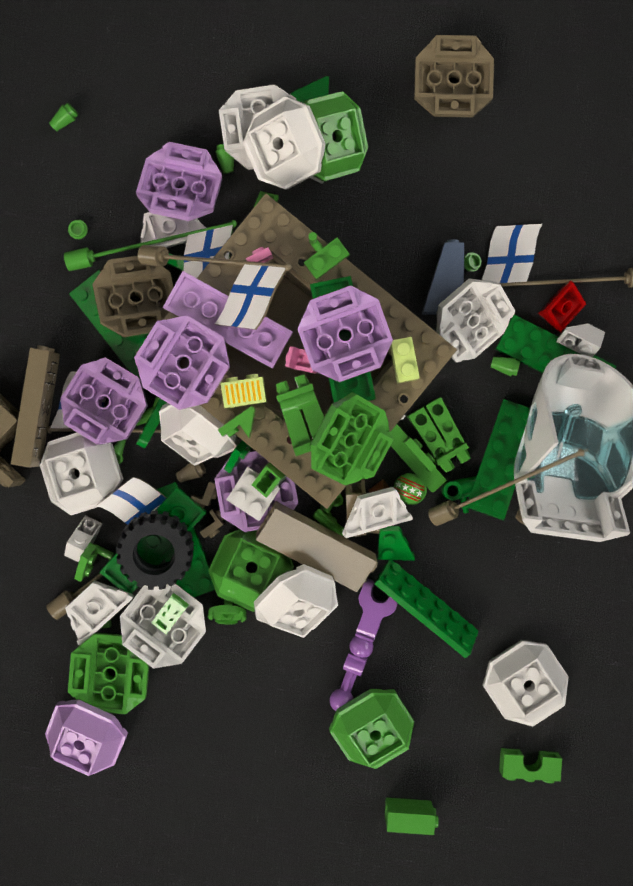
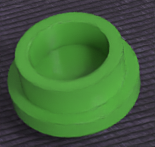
(77, 229)
(472, 262)

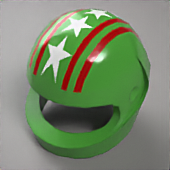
(410, 488)

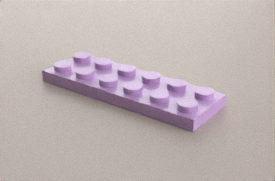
(205, 306)

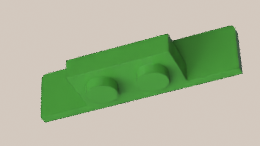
(416, 459)

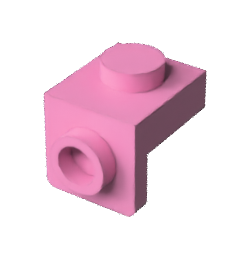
(260, 255)
(298, 360)

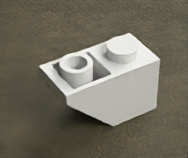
(582, 339)
(83, 535)

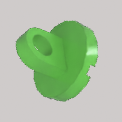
(227, 613)

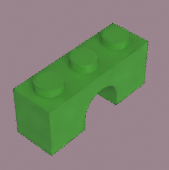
(546, 768)

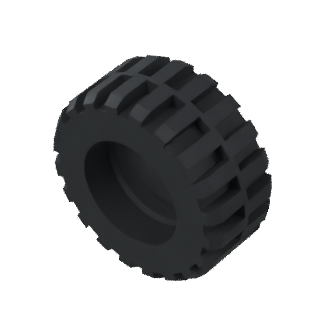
(147, 573)

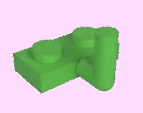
(326, 257)
(87, 559)

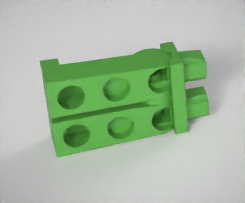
(292, 404)
(452, 441)

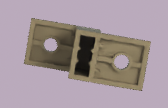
(8, 424)

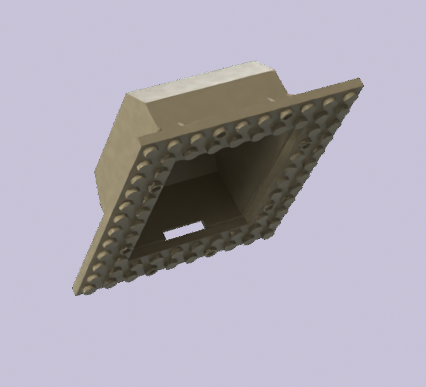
(288, 241)

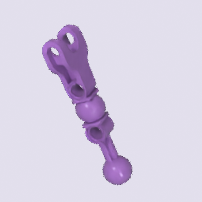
(362, 644)

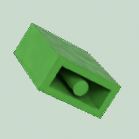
(410, 816)

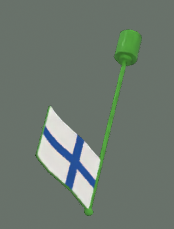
(200, 243)

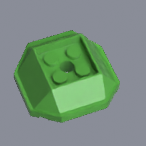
(343, 117)
(351, 440)
(230, 573)
(93, 684)
(369, 712)

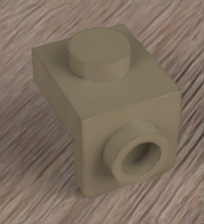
(210, 493)
(213, 529)

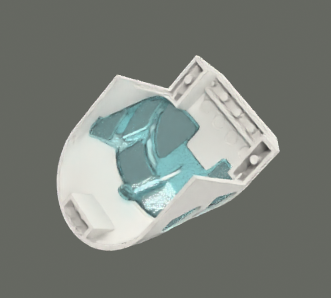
(575, 408)

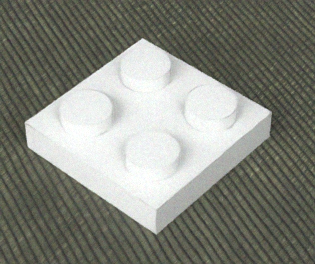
(248, 498)

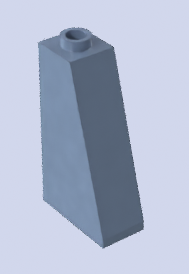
(447, 275)

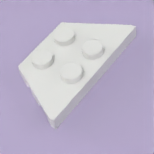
(161, 226)
(375, 512)
(95, 608)

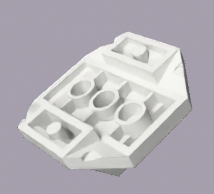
(238, 114)
(301, 148)
(474, 317)
(194, 434)
(97, 468)
(297, 600)
(150, 642)
(514, 667)

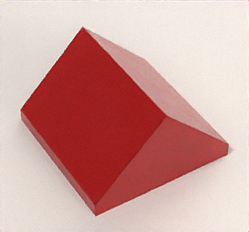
(563, 306)

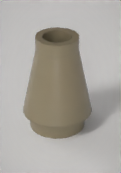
(191, 472)

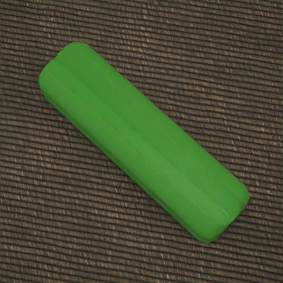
(328, 522)

